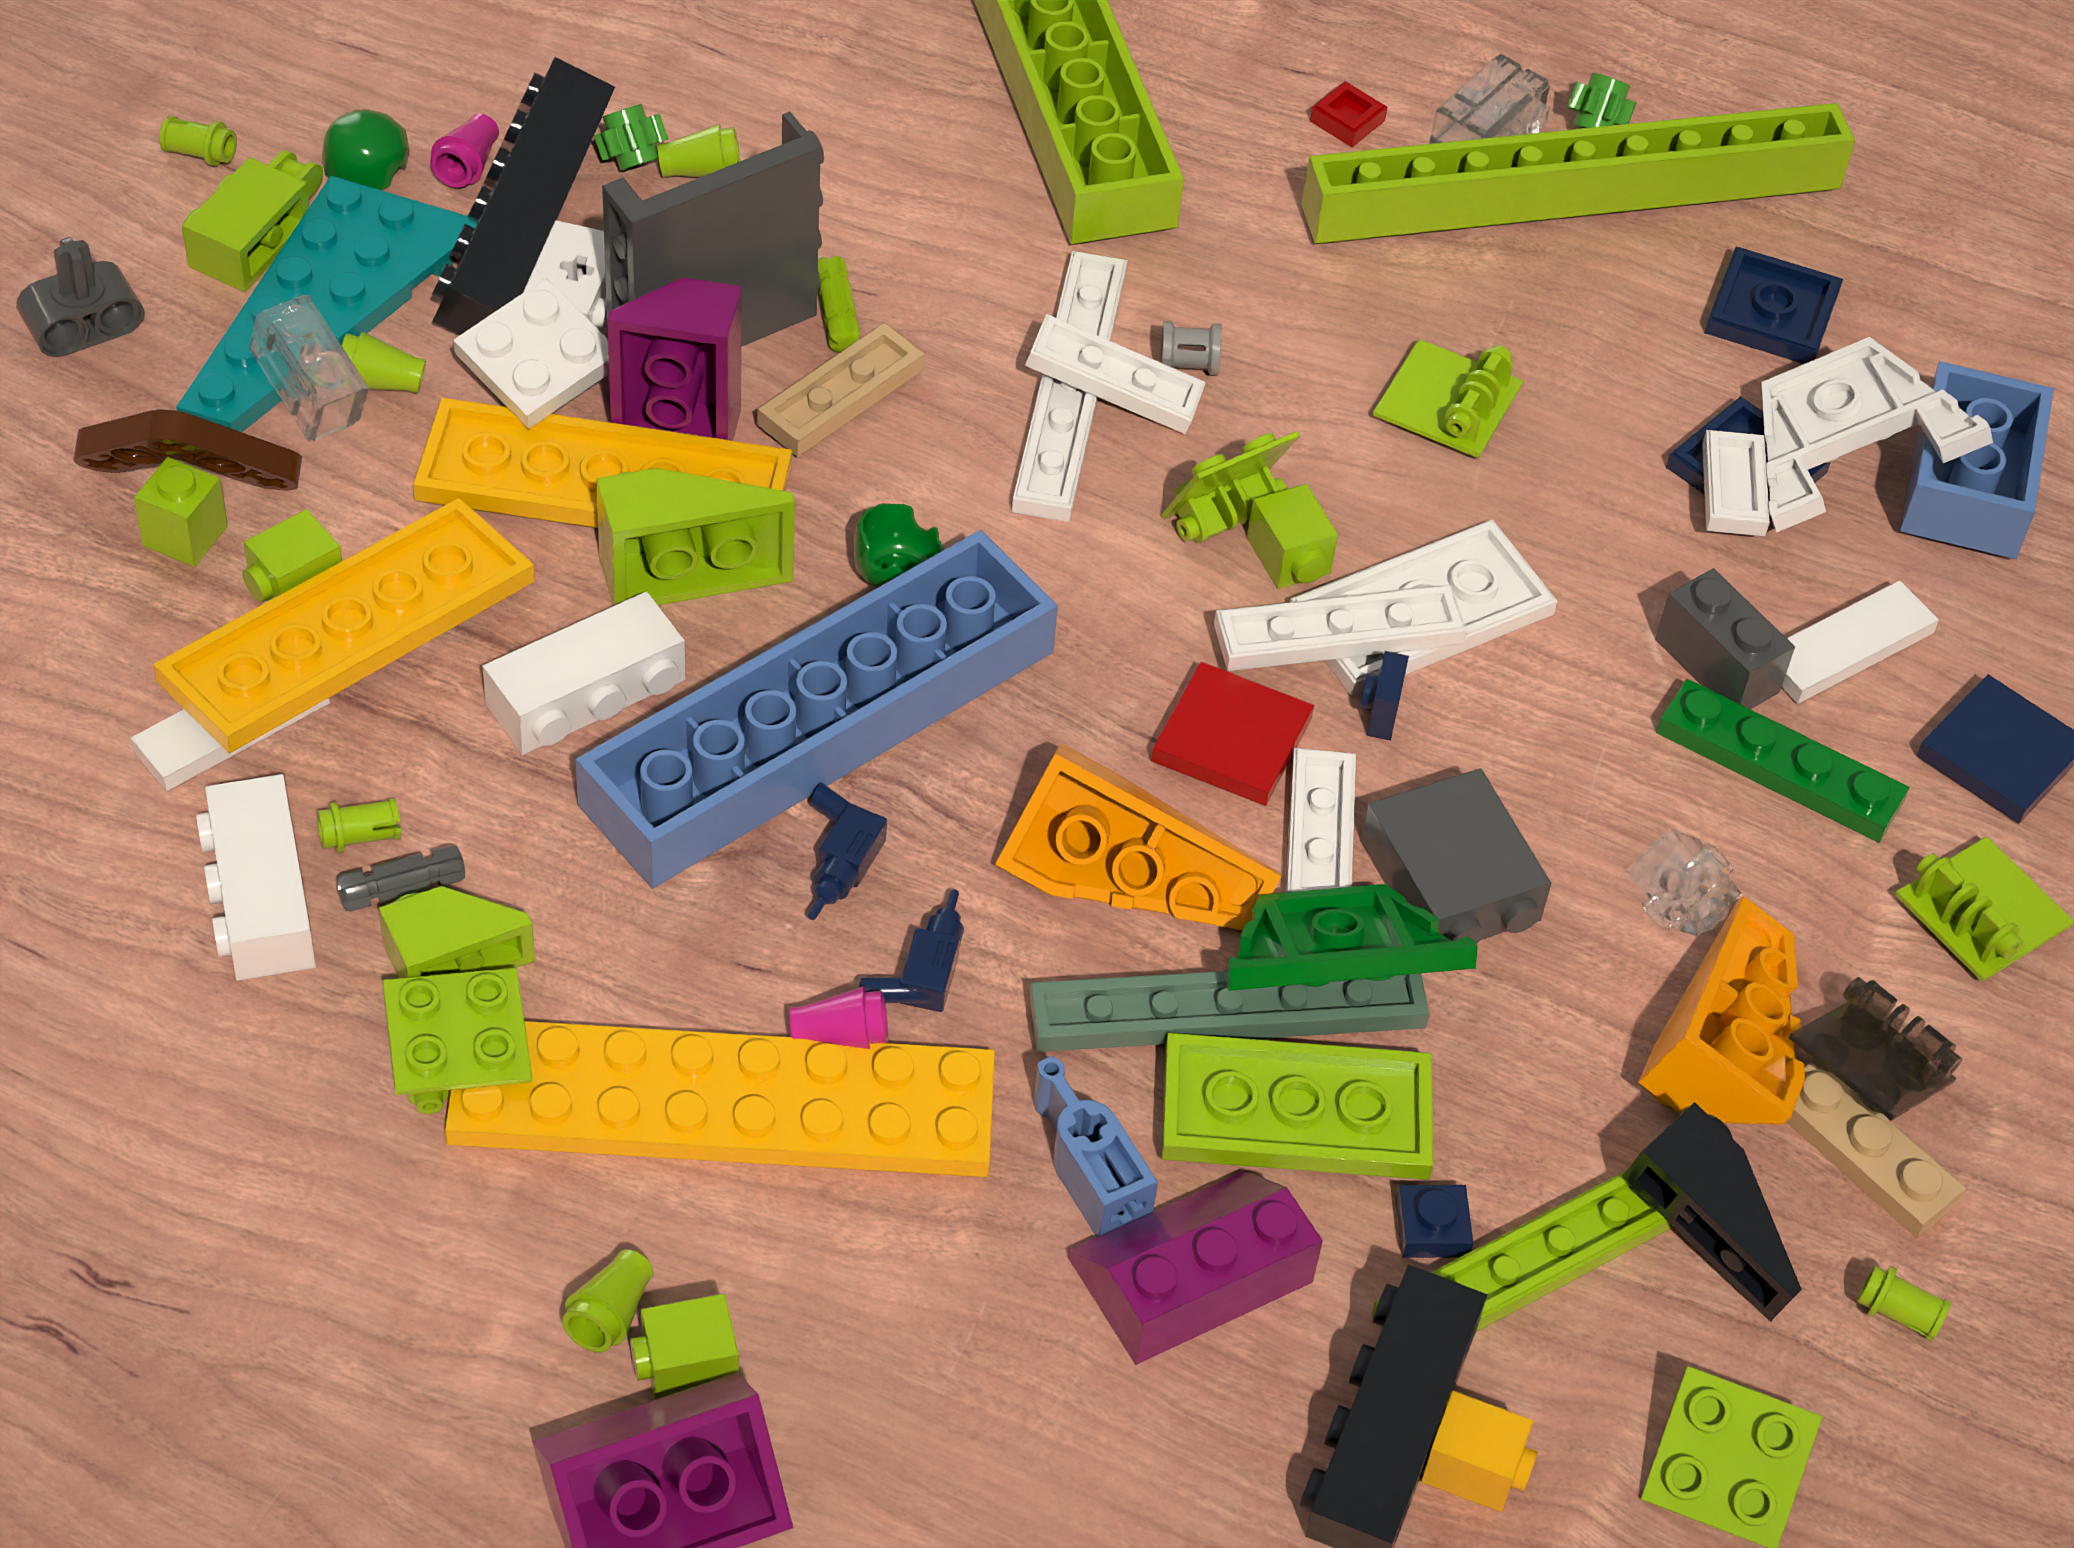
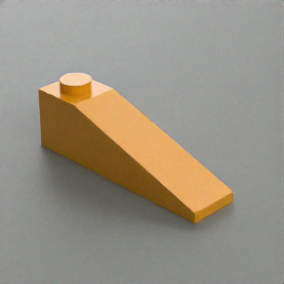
(1121, 846)
(1733, 1027)

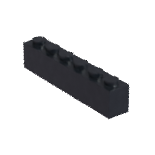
(526, 196)

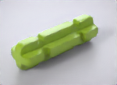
(837, 303)

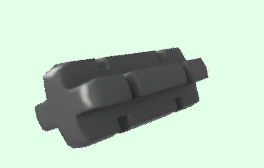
(400, 877)

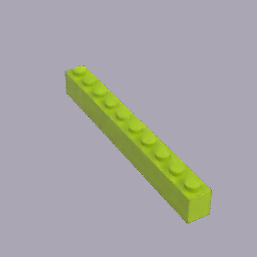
(1575, 172)

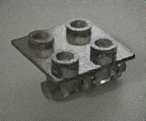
(1871, 1056)

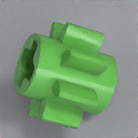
(1601, 102)
(631, 137)

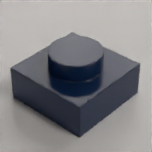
(1383, 695)
(1434, 1221)

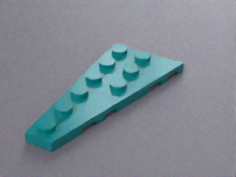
(357, 262)

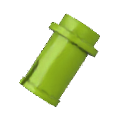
(210, 142)
(358, 824)
(1903, 1302)

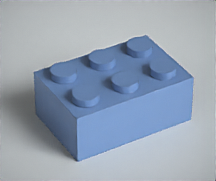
(1992, 492)

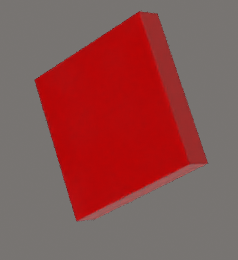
(1232, 733)

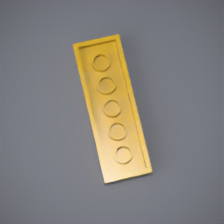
(553, 467)
(343, 624)

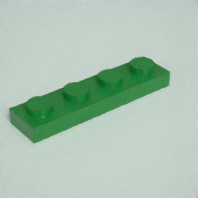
(1783, 760)

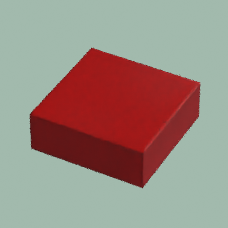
(1348, 114)

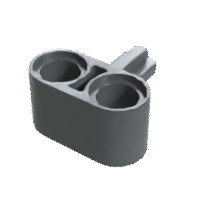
(79, 304)

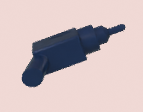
(847, 848)
(928, 963)

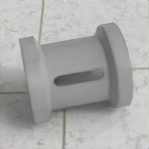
(1207, 338)

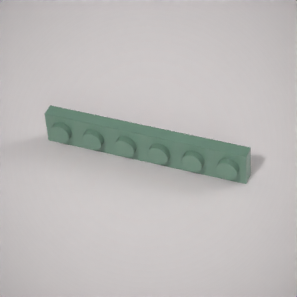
(1150, 1007)

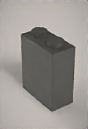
(1457, 857)

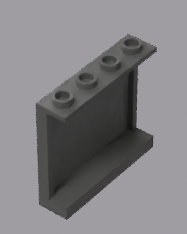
(731, 227)

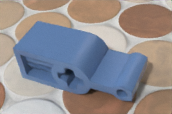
(1093, 1154)

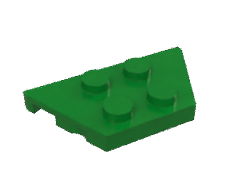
(1341, 937)

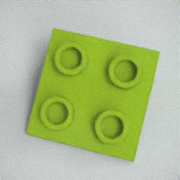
(1451, 395)
(1225, 490)
(1983, 907)
(455, 1034)
(1731, 1458)

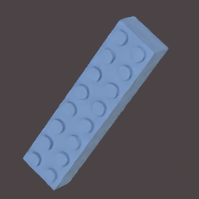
(814, 707)

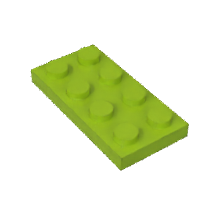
(1297, 1106)

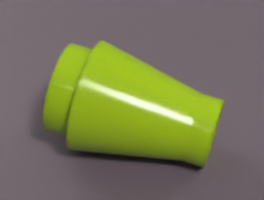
(699, 152)
(383, 364)
(605, 1305)

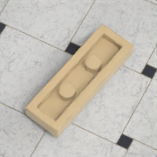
(840, 389)
(1873, 1153)

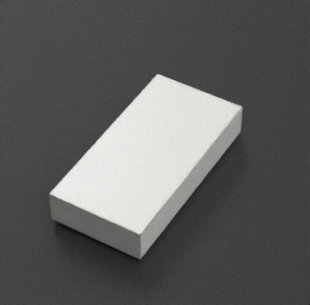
(1735, 483)

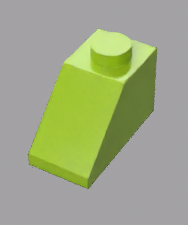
(453, 934)

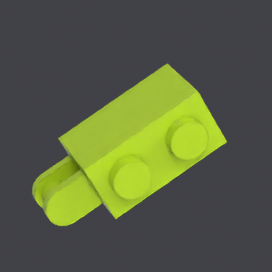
(249, 219)

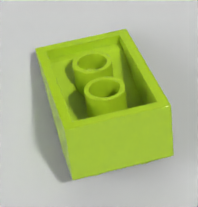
(691, 535)

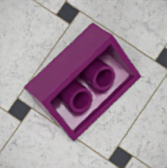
(678, 359)
(1199, 1263)
(668, 1473)

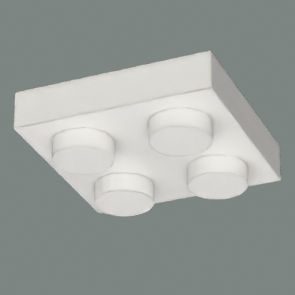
(535, 352)

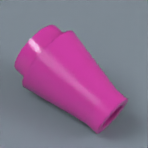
(462, 153)
(844, 1019)

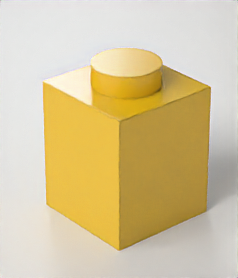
(1480, 1452)

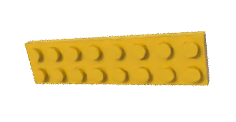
(738, 1101)

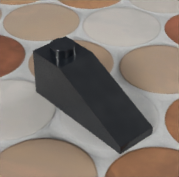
(1713, 1200)

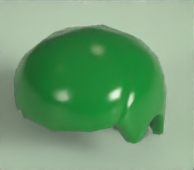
(365, 148)
(891, 543)

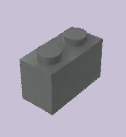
(1724, 640)

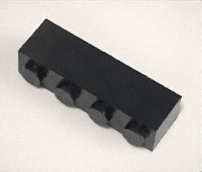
(1395, 1414)

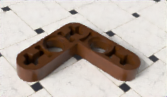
(161, 433)

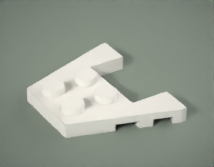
(1843, 406)

